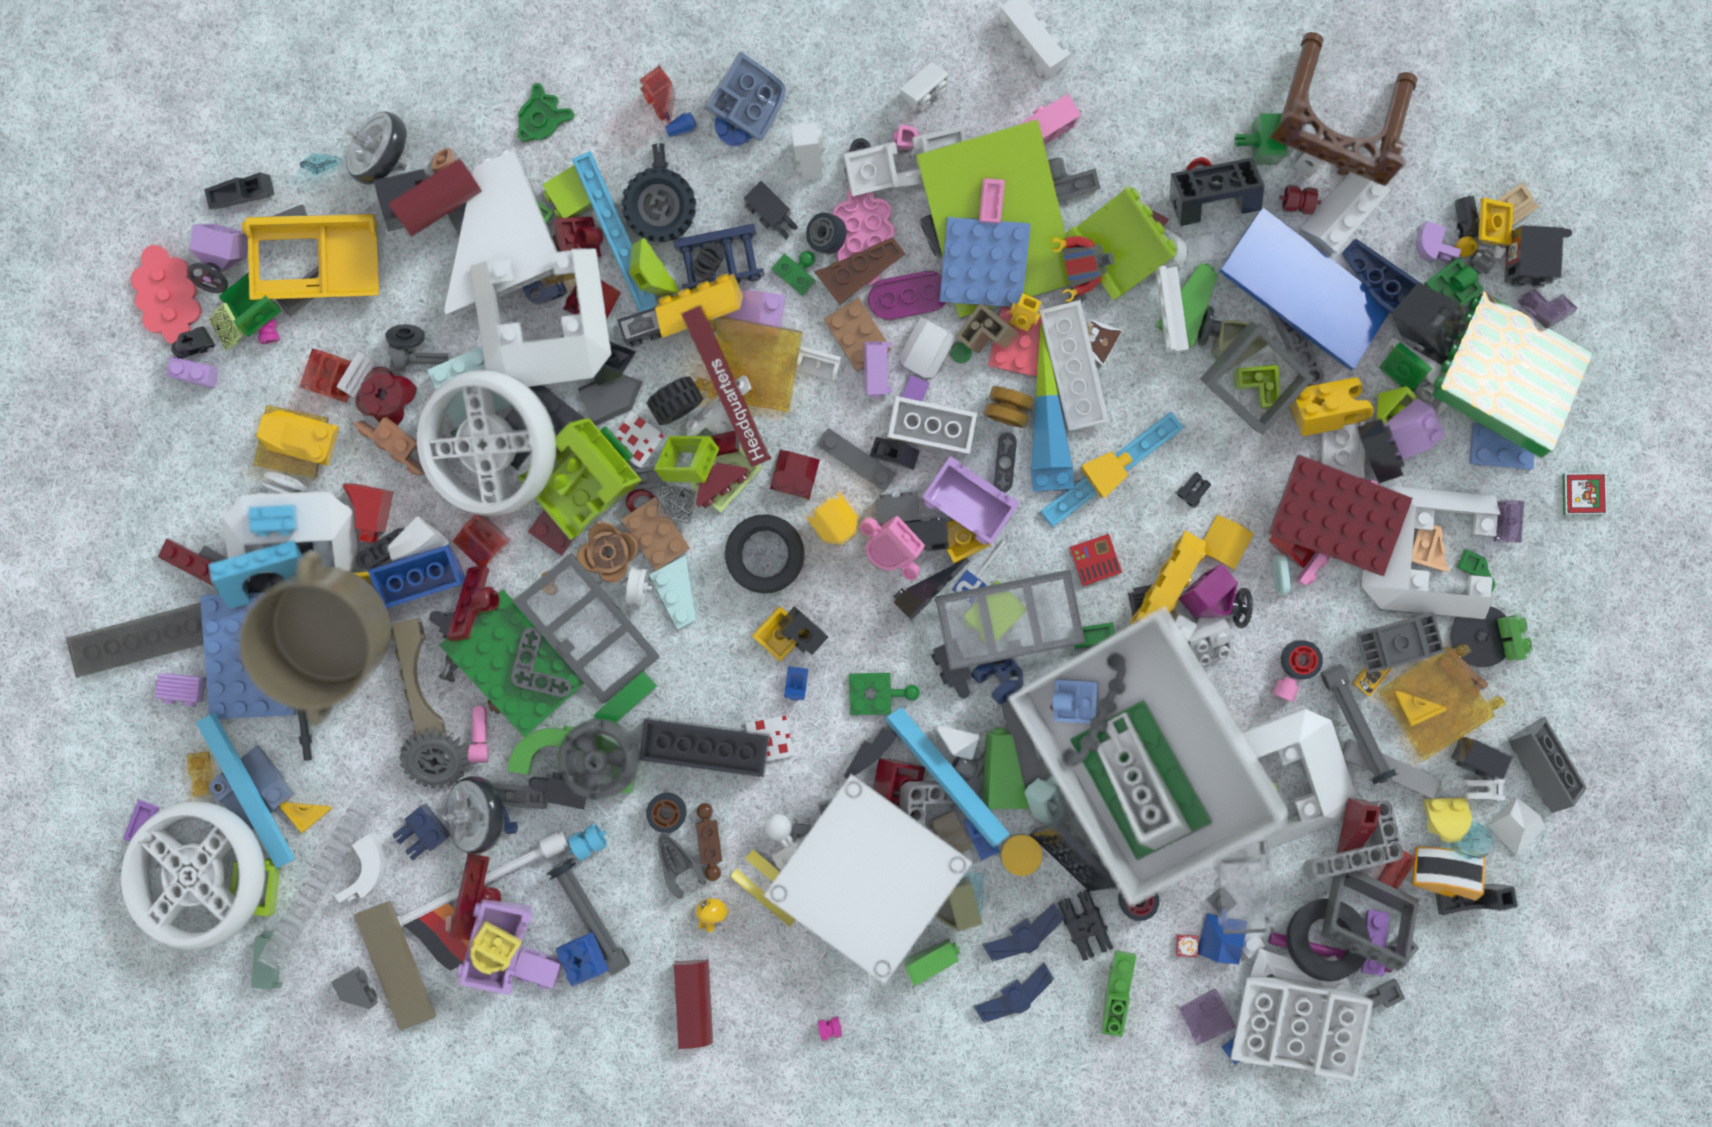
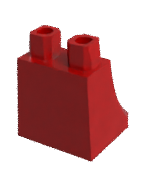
(370, 509)

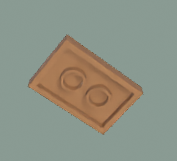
(851, 328)
(655, 534)

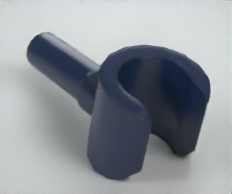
(509, 827)

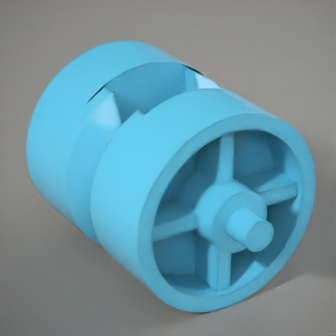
(589, 841)

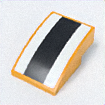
(1448, 873)

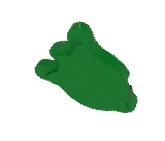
(540, 116)

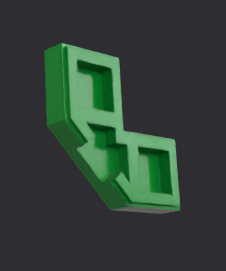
(1474, 565)

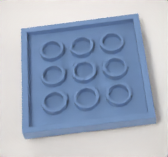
(984, 262)

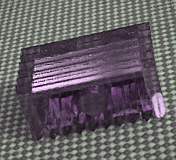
(1509, 521)

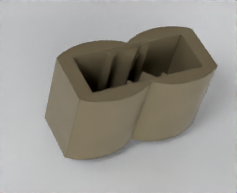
(951, 831)

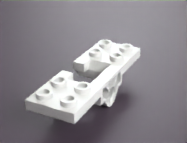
(875, 167)

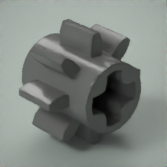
(1482, 261)

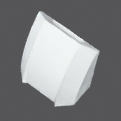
(926, 348)
(416, 539)

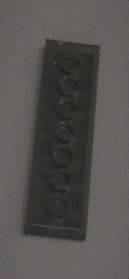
(136, 640)

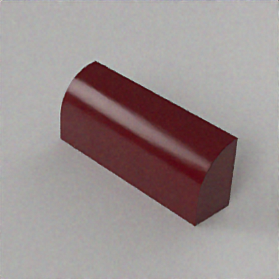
(435, 197)
(693, 1003)

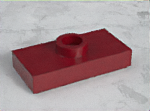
(726, 442)

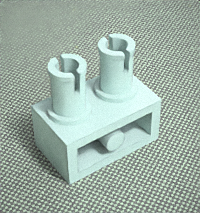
(1045, 800)

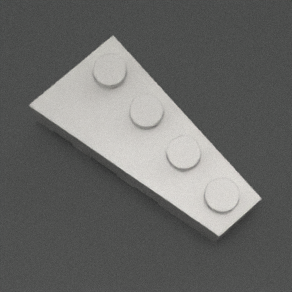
(1034, 37)

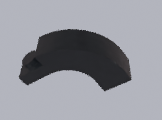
(1495, 897)

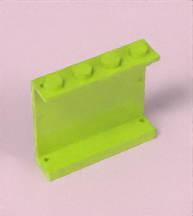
(1133, 238)

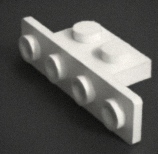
(714, 415)

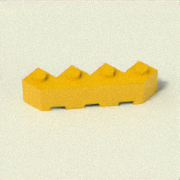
(1172, 576)

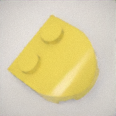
(1448, 818)
(493, 948)

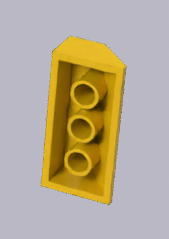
(715, 297)

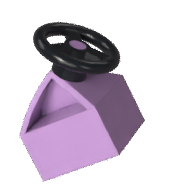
(217, 250)

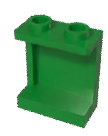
(248, 313)

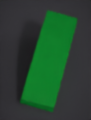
(627, 698)

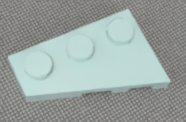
(675, 591)

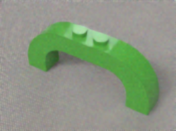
(525, 751)

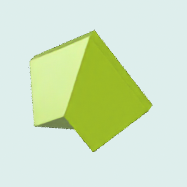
(1393, 402)

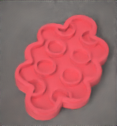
(165, 293)

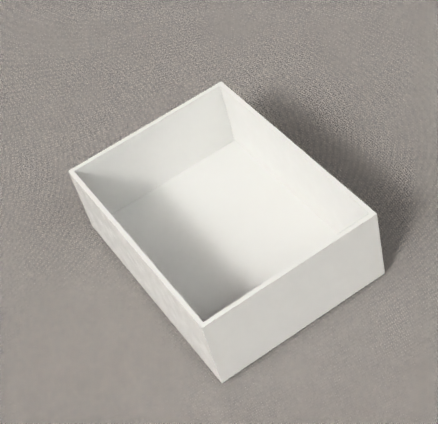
(1199, 731)

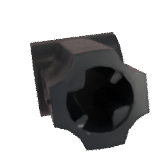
(1467, 217)

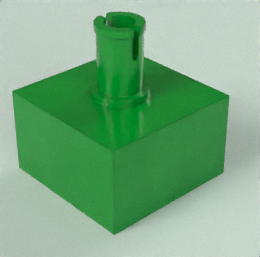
(1264, 149)

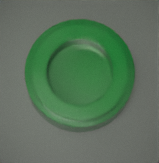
(961, 353)

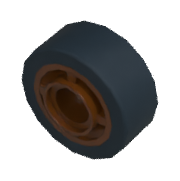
(658, 821)

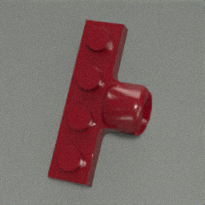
(473, 600)
(471, 892)

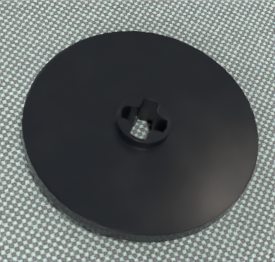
(1482, 652)

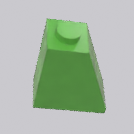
(931, 961)

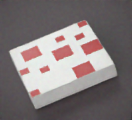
(639, 438)
(780, 738)

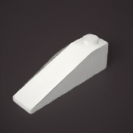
(1426, 387)

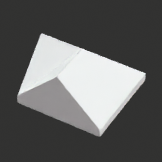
(958, 742)
(1516, 825)

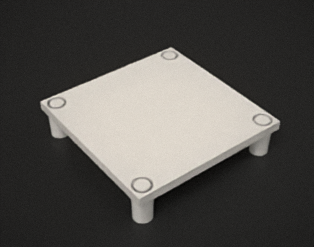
(868, 878)

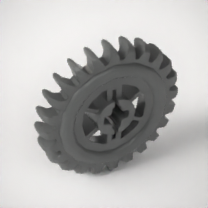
(434, 758)

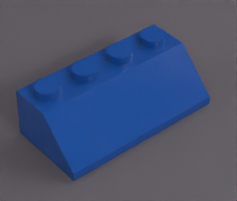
(417, 576)

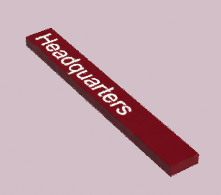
(726, 385)

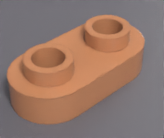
(442, 159)

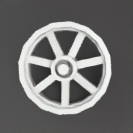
(637, 586)

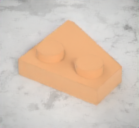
(1429, 549)

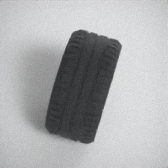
(735, 545)

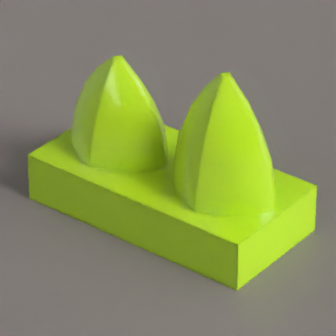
(567, 474)

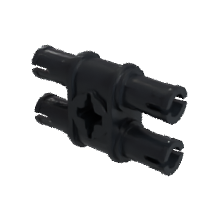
(1075, 922)

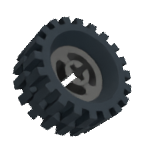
(652, 182)

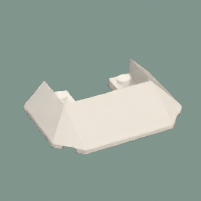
(319, 520)

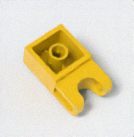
(1330, 406)

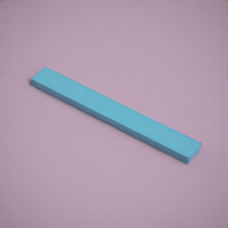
(611, 224)
(1137, 449)
(947, 777)
(245, 790)

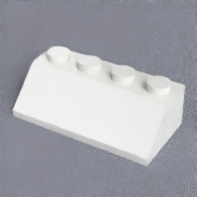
(1343, 212)

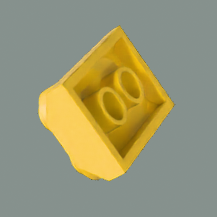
(298, 436)

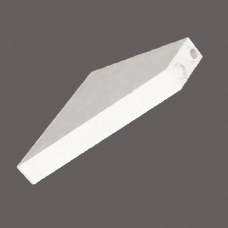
(500, 226)

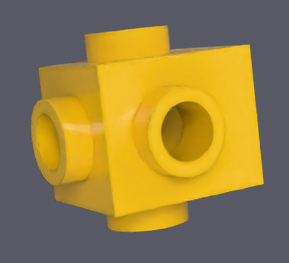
(1025, 312)

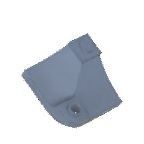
(747, 97)
(264, 776)

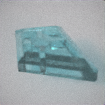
(319, 162)

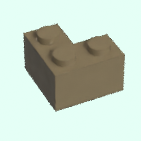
(982, 327)

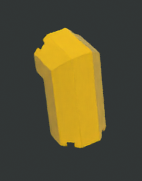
(834, 521)

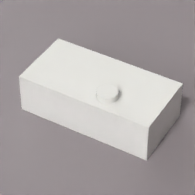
(931, 426)

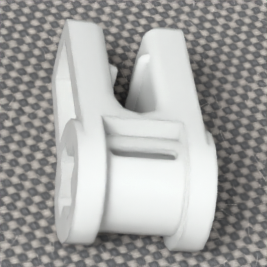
(1492, 791)

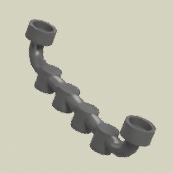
(1071, 757)

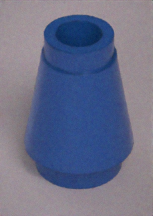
(682, 124)

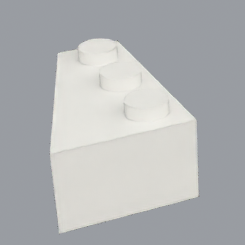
(807, 150)

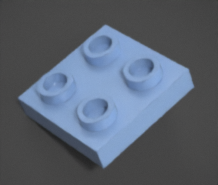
(1075, 700)

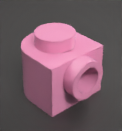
(904, 136)
(1285, 689)

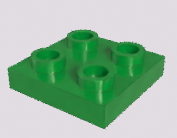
(1456, 282)

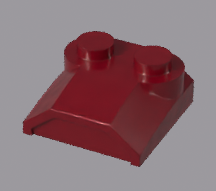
(794, 474)

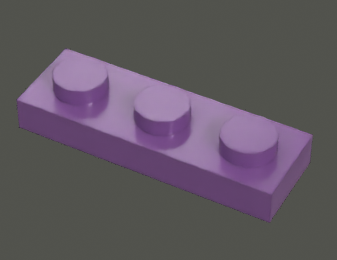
(1378, 927)

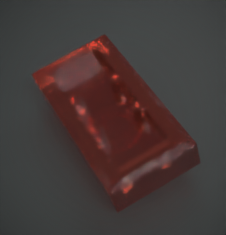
(1396, 871)

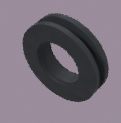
(1306, 958)

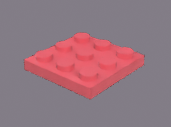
(1022, 352)

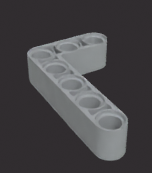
(921, 798)
(1361, 855)

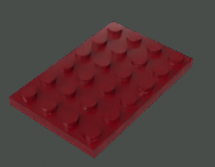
(1340, 515)

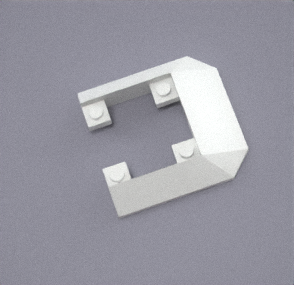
(547, 361)
(1407, 588)
(1313, 740)

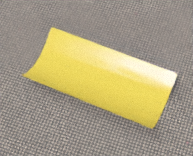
(771, 873)

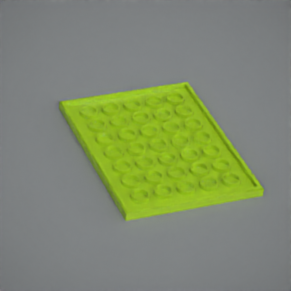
(1018, 156)

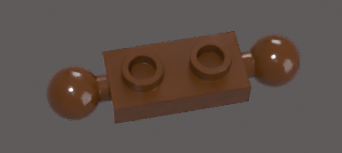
(708, 841)

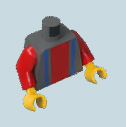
(1083, 263)

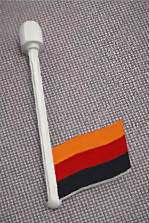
(429, 920)

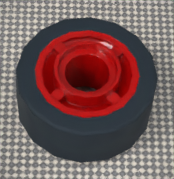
(1290, 656)

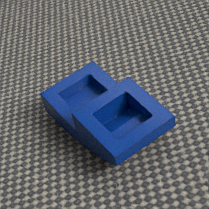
(982, 846)

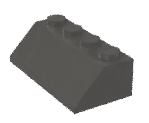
(1548, 765)

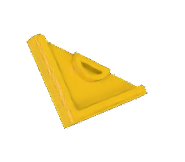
(1417, 709)
(304, 815)

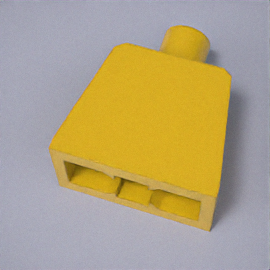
(1106, 472)

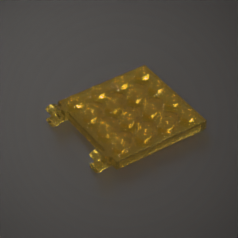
(763, 355)
(1445, 683)

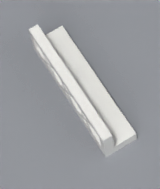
(1171, 309)

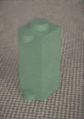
(262, 975)

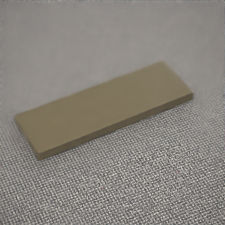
(395, 965)

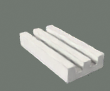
(357, 375)

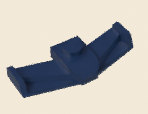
(1025, 936)
(1015, 996)

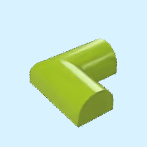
(1261, 377)

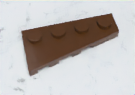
(853, 273)

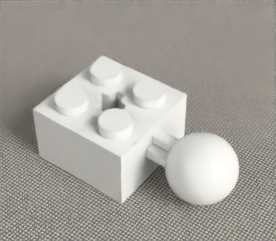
(779, 828)

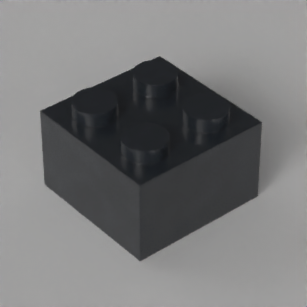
(1481, 759)

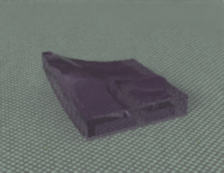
(1207, 1017)

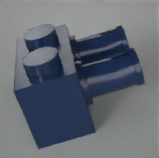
(428, 829)

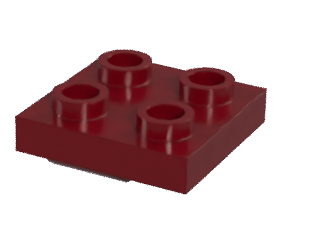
(578, 234)

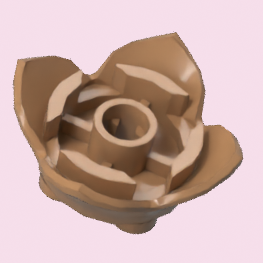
(592, 553)

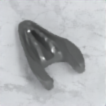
(675, 861)

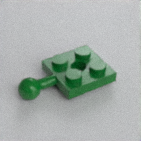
(882, 685)

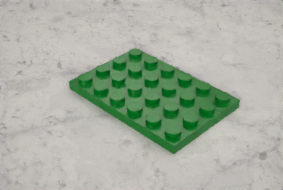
(490, 659)

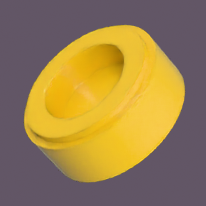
(1467, 245)

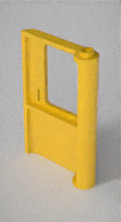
(345, 255)

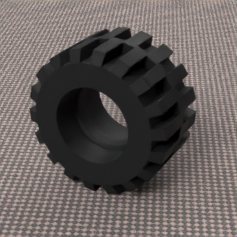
(674, 400)

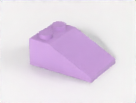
(760, 308)
(1415, 429)

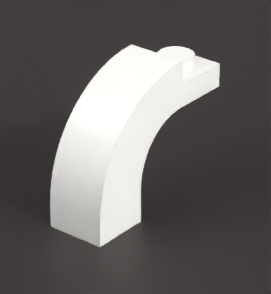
(373, 865)

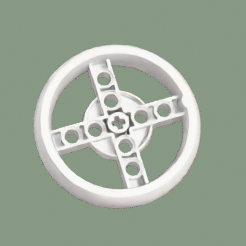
(434, 448)
(192, 875)

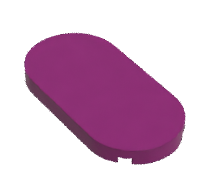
(906, 295)

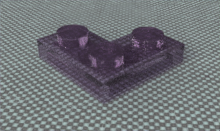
(1547, 312)

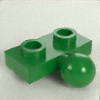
(794, 273)

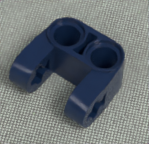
(547, 294)
(1003, 674)

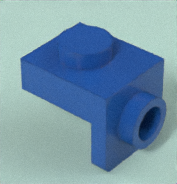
(796, 683)

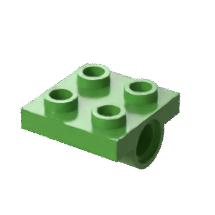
(1515, 627)

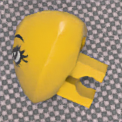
(710, 912)

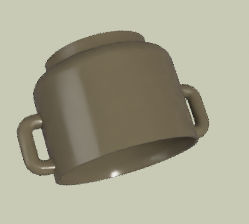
(315, 637)

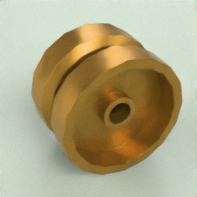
(1009, 407)

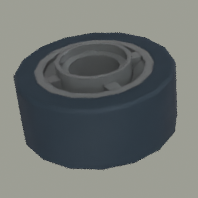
(817, 236)

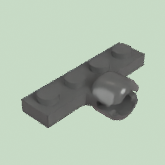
(1071, 185)
(972, 773)

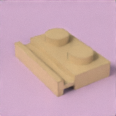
(1522, 202)

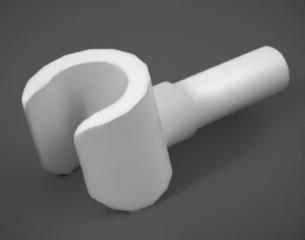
(1498, 250)

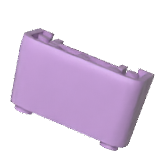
(970, 501)
(508, 917)

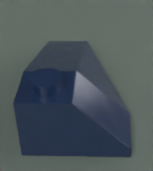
(1382, 278)

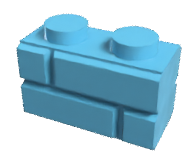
(272, 518)

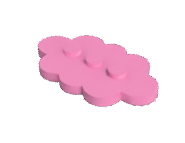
(865, 224)

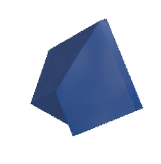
(1220, 946)

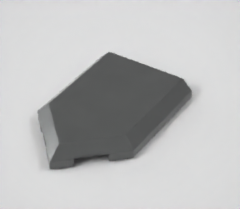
(610, 398)

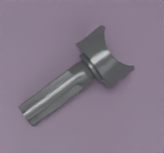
(401, 358)

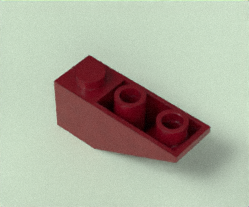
(1358, 824)

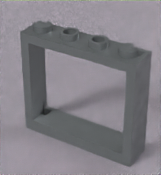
(1232, 353)
(1385, 894)

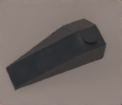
(919, 595)

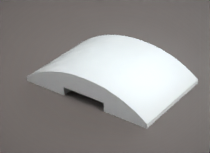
(1301, 1027)

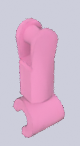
(479, 750)

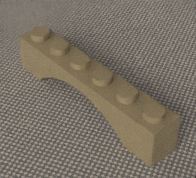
(409, 640)

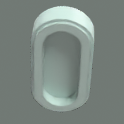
(1281, 574)

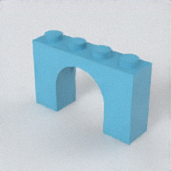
(231, 573)

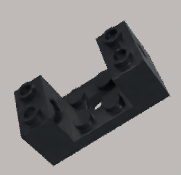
(1195, 187)

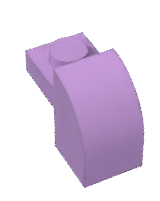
(1430, 244)

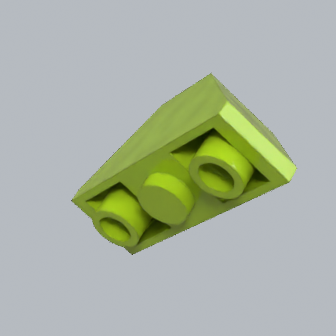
(650, 271)

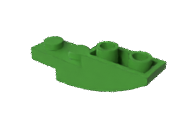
(1117, 993)

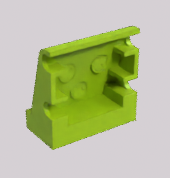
(597, 489)

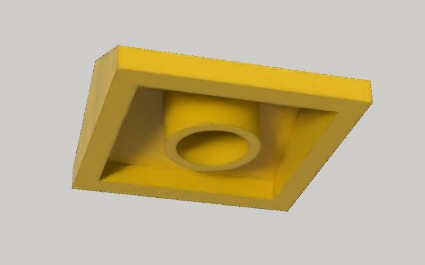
(1495, 222)
(1226, 541)
(962, 542)
(770, 637)

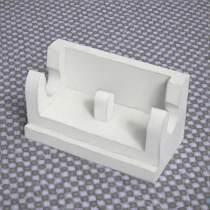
(818, 363)

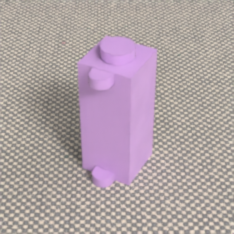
(876, 368)

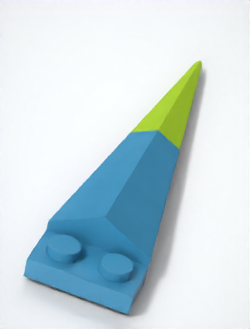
(1051, 455)

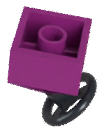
(1216, 596)

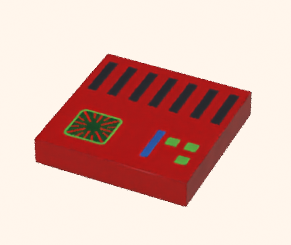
(1095, 559)

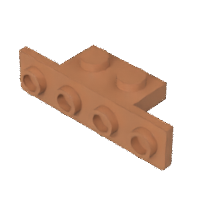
(394, 440)

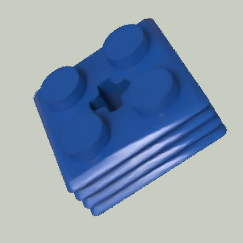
(581, 959)

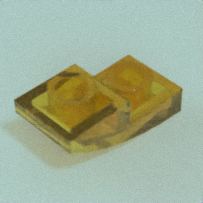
(201, 773)

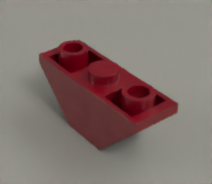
(719, 482)

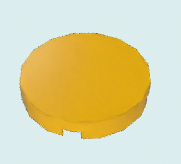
(1021, 855)

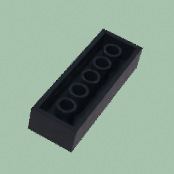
(704, 747)

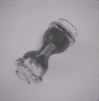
(446, 680)

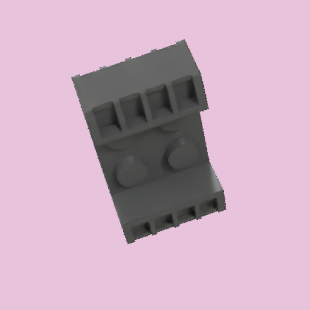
(1400, 642)

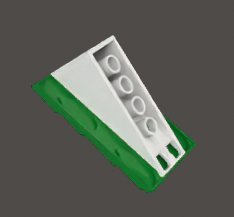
(1143, 782)

